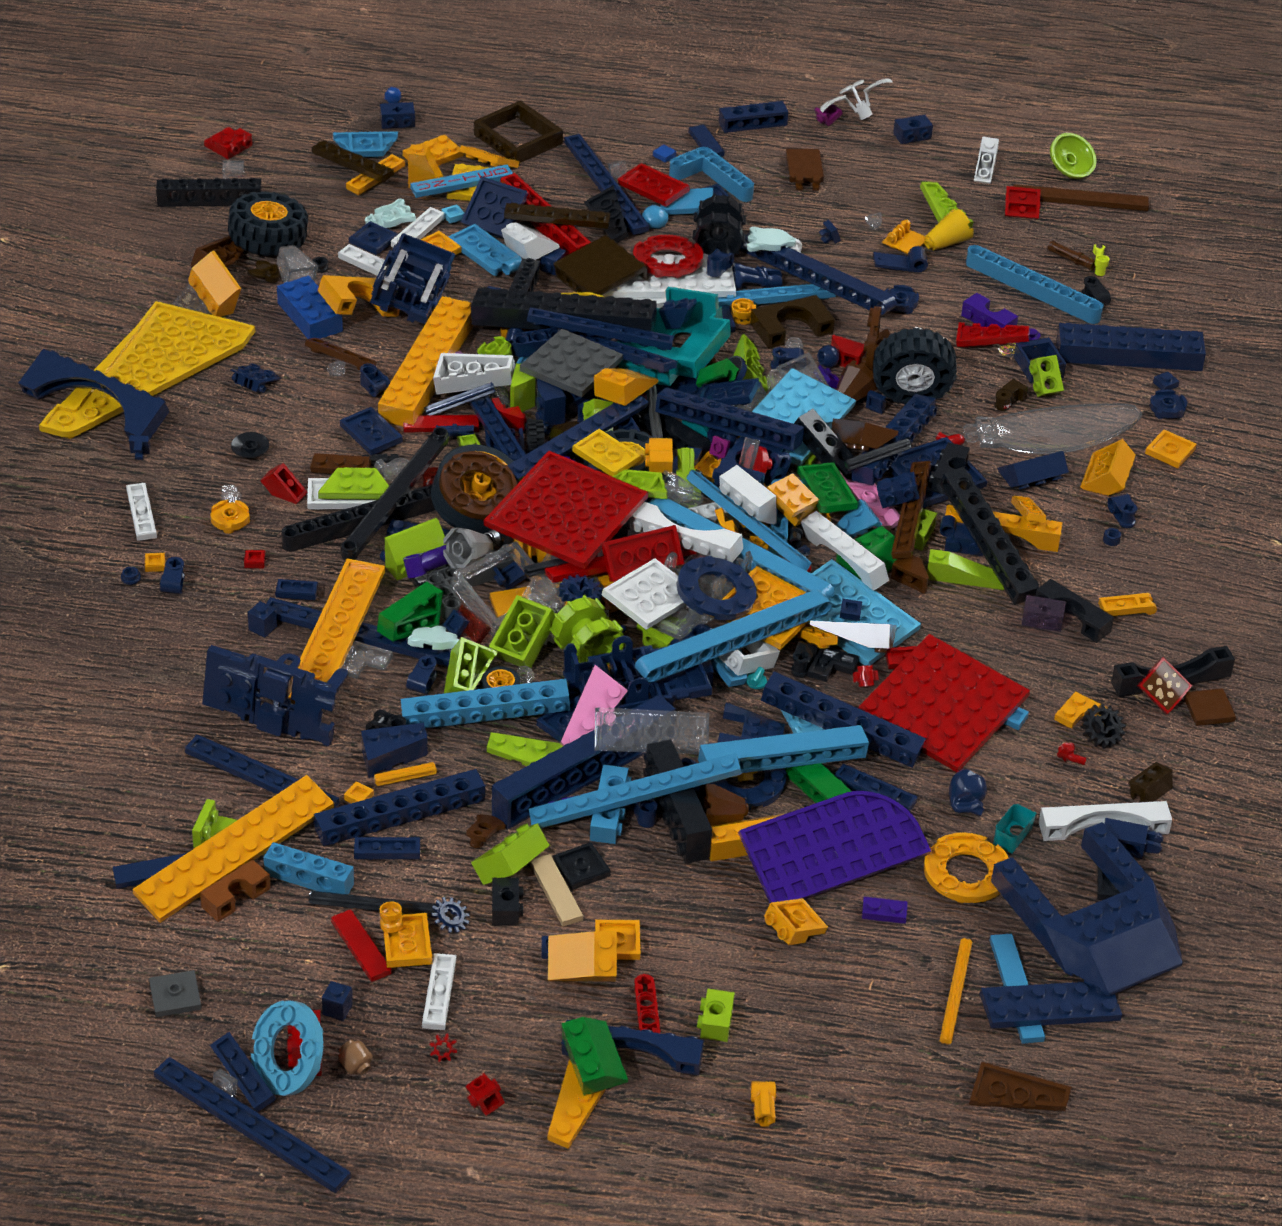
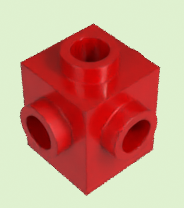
(484, 1094)

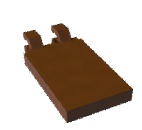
(804, 166)

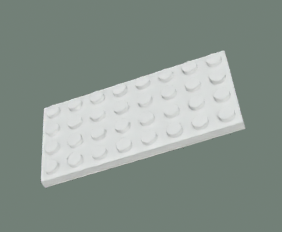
(696, 281)

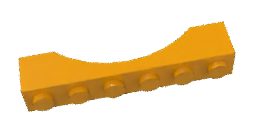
(1042, 535)

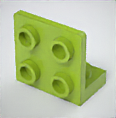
(209, 823)

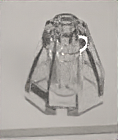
(682, 491)

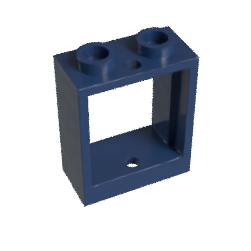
(1044, 347)

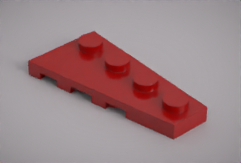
(993, 334)

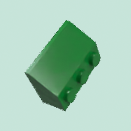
(877, 542)
(593, 1054)

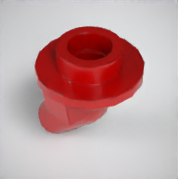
(1066, 752)

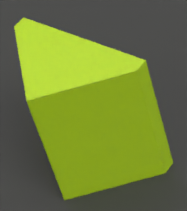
(522, 390)

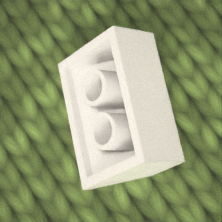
(527, 241)
(749, 494)

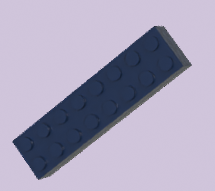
(1131, 346)

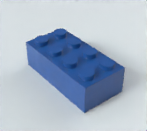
(308, 308)

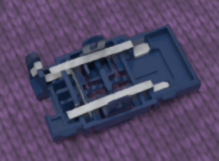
(405, 278)

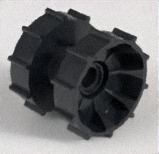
(719, 225)

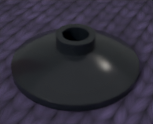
(250, 445)

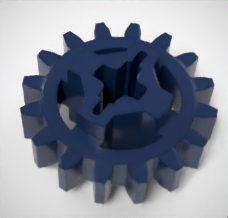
(576, 587)

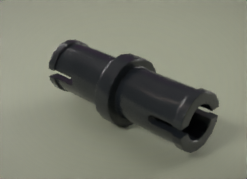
(795, 535)

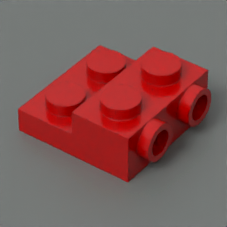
(229, 142)

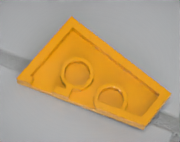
(484, 157)

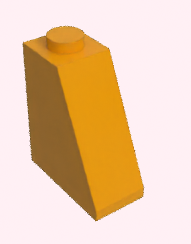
(421, 164)

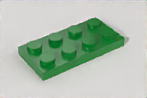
(828, 486)

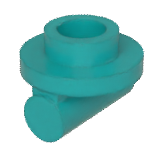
(757, 679)

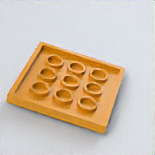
(771, 591)

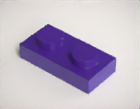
(884, 910)

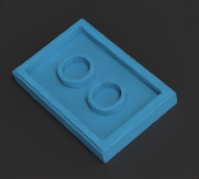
(688, 202)

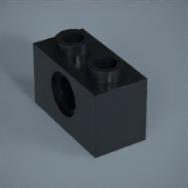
(505, 902)

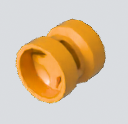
(390, 917)

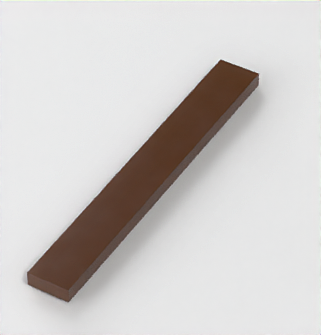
(1091, 198)
(911, 513)

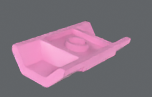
(888, 516)

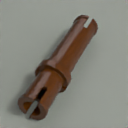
(1077, 257)

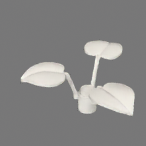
(862, 108)

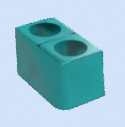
(1015, 815)

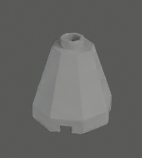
(465, 547)

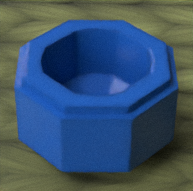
(392, 95)

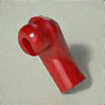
(955, 439)

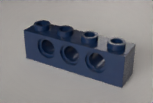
(753, 116)

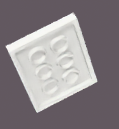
(646, 594)

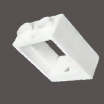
(761, 655)

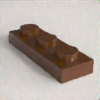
(330, 462)

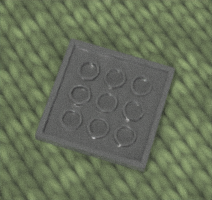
(570, 362)

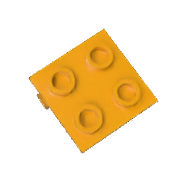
(903, 238)

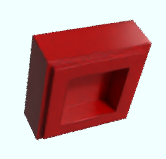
(254, 559)

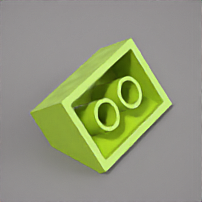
(409, 542)

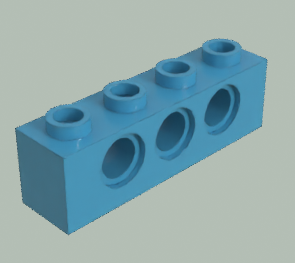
(606, 824)
(308, 870)

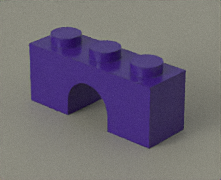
(977, 310)

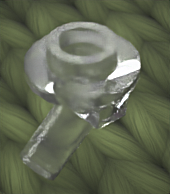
(337, 368)

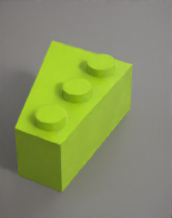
(467, 665)

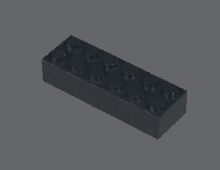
(680, 809)

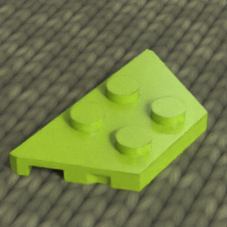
(648, 481)
(354, 484)

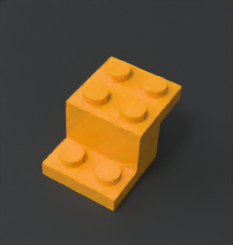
(793, 499)

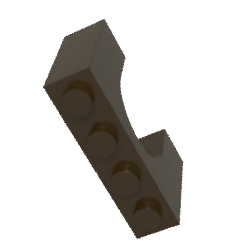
(808, 310)

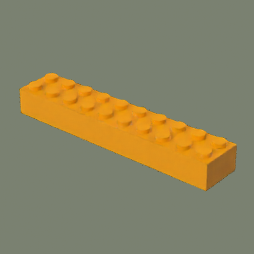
(413, 382)

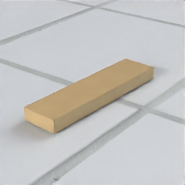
(556, 890)

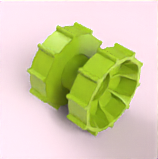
(587, 627)

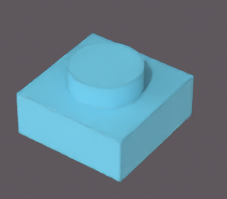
(453, 213)

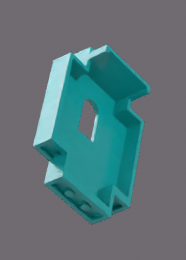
(707, 336)

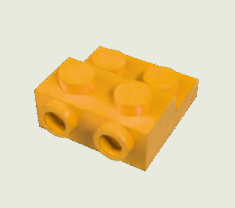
(794, 920)

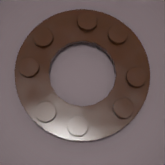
(872, 338)
(474, 462)

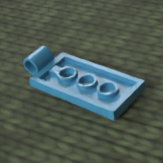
(486, 250)

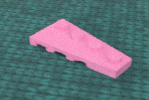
(598, 692)

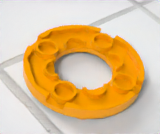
(959, 844)

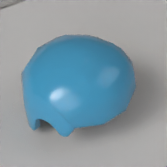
(655, 216)

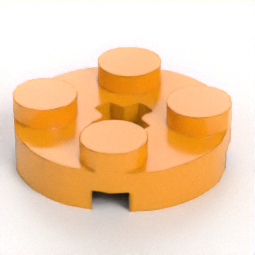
(237, 518)

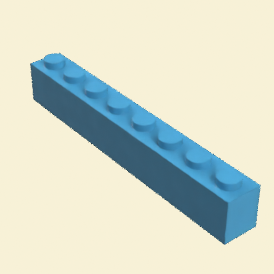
(792, 749)

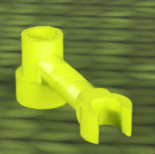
(1101, 260)

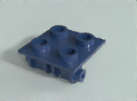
(253, 377)

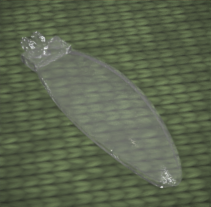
(1053, 428)

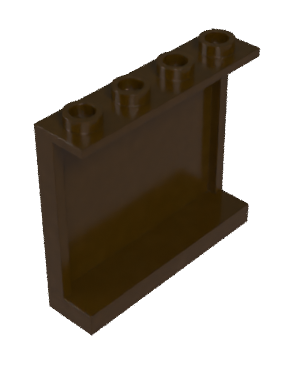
(599, 267)

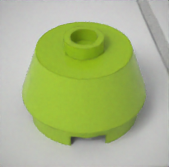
(497, 347)

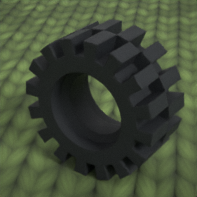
(535, 434)

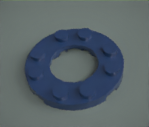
(699, 602)
(765, 793)

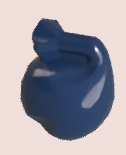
(967, 792)

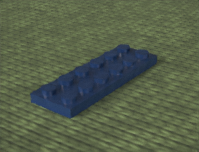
(1048, 1005)

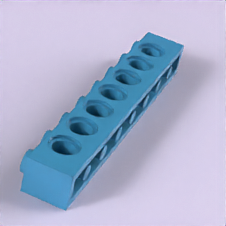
(487, 704)

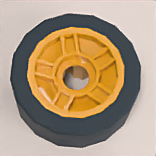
(499, 677)

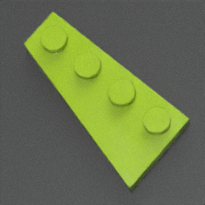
(939, 201)
(520, 748)

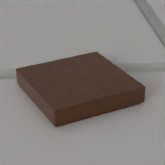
(1209, 707)

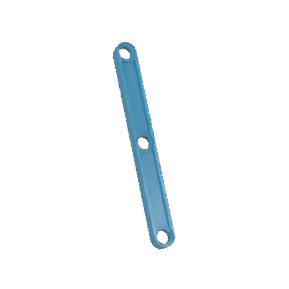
(748, 521)

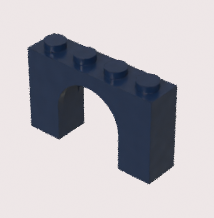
(733, 458)

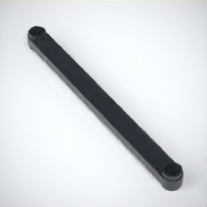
(394, 494)

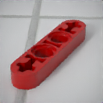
(646, 1011)

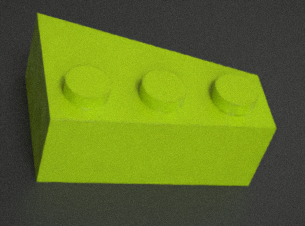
(511, 854)

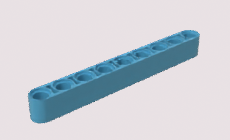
(1034, 284)

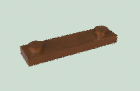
(318, 346)

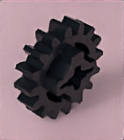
(1105, 725)

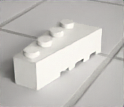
(470, 371)

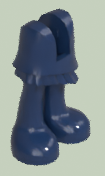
(760, 275)

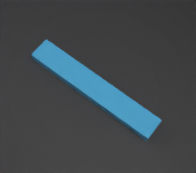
(1013, 975)

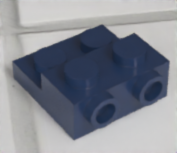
(897, 489)

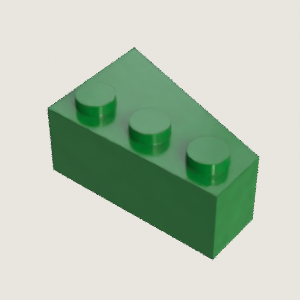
(413, 611)

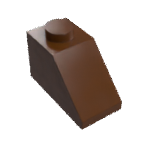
(911, 573)

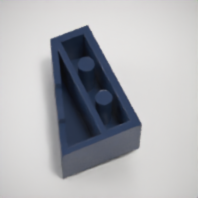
(392, 746)

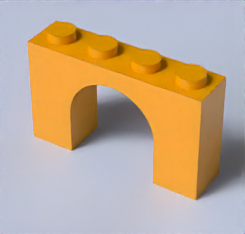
(341, 293)

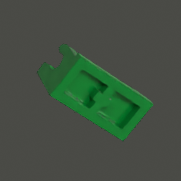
(717, 372)

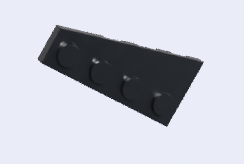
(608, 202)

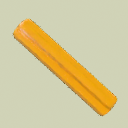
(405, 774)

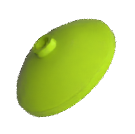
(1073, 155)

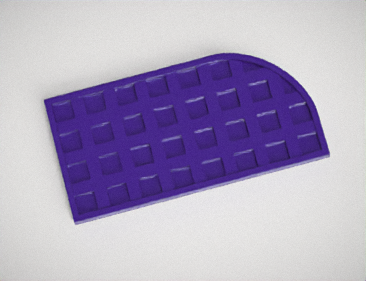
(832, 844)

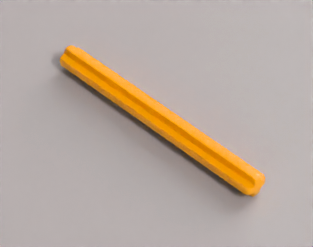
(955, 991)

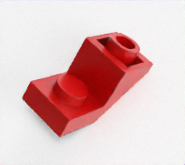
(512, 416)

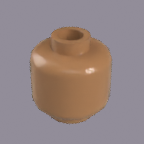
(355, 1057)

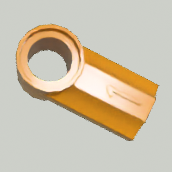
(764, 1097)

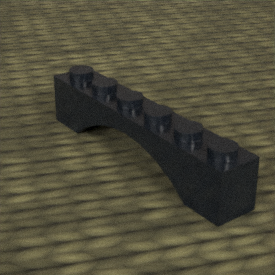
(1209, 665)

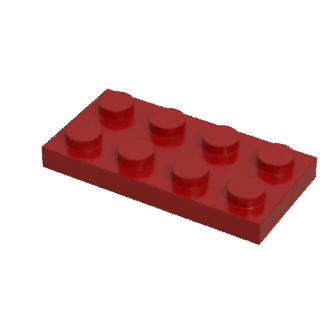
(653, 184)
(634, 551)

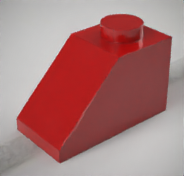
(283, 484)

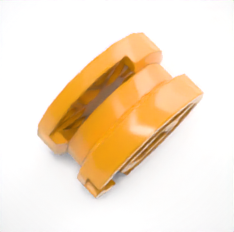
(741, 310)

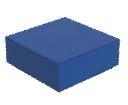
(664, 153)

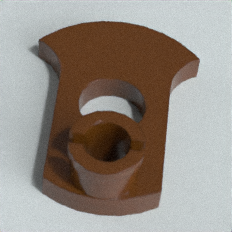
(478, 835)

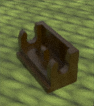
(1151, 783)

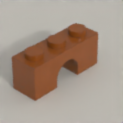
(248, 879)

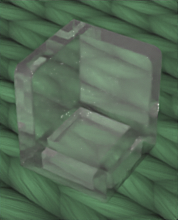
(232, 168)

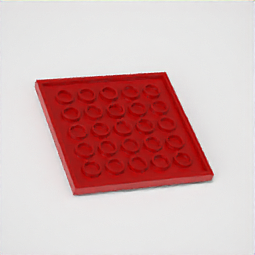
(566, 509)
(946, 701)

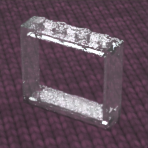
(469, 595)

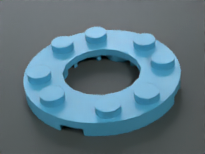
(265, 1033)

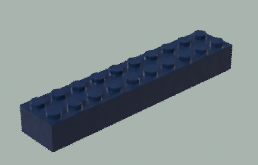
(559, 774)

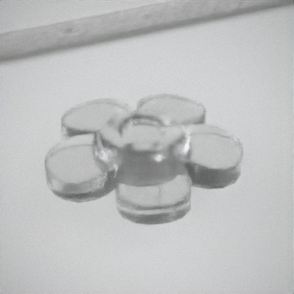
(230, 493)

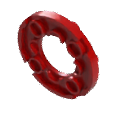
(692, 252)

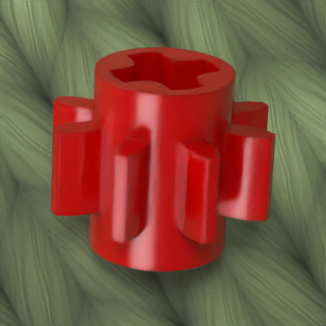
(865, 676)
(450, 1043)

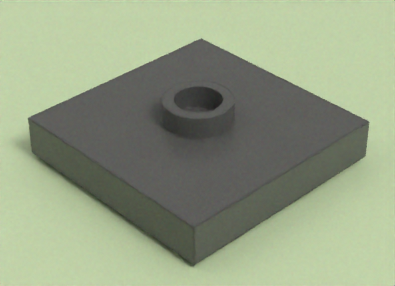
(175, 993)

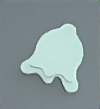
(392, 214)
(768, 239)
(433, 636)

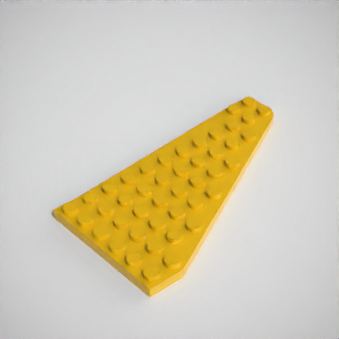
(155, 355)

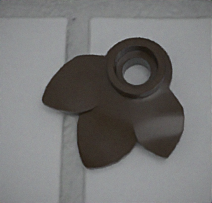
(266, 270)

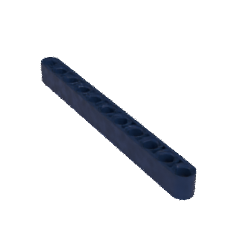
(825, 277)

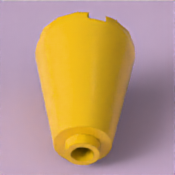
(949, 231)

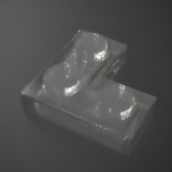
(366, 655)

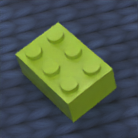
(523, 632)

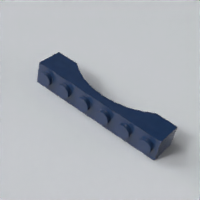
(680, 1053)

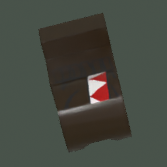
(1009, 394)

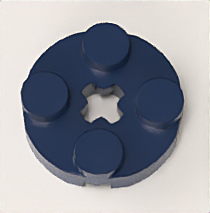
(909, 301)
(1174, 409)

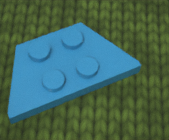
(366, 143)

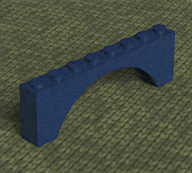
(53, 372)

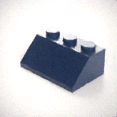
(1035, 470)

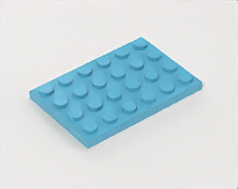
(798, 395)
(874, 610)

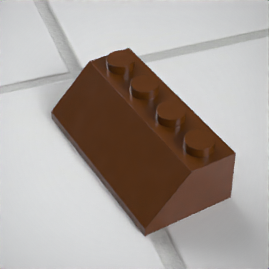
(861, 434)

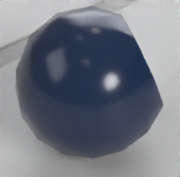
(828, 356)

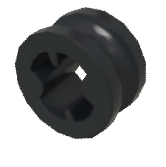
(322, 263)

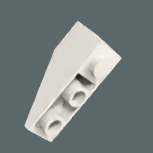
(986, 160)

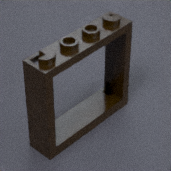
(551, 134)

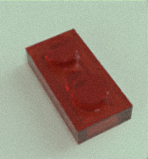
(477, 628)

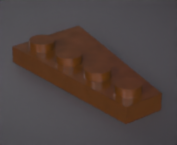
(1012, 1089)

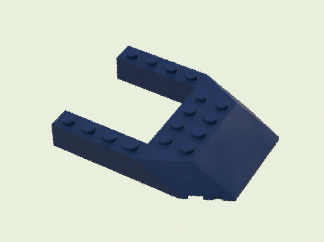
(1109, 941)

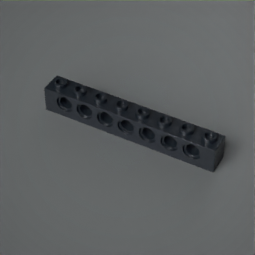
(989, 535)

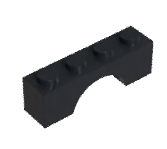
(1095, 622)

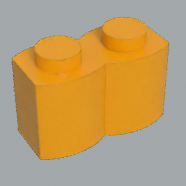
(659, 454)

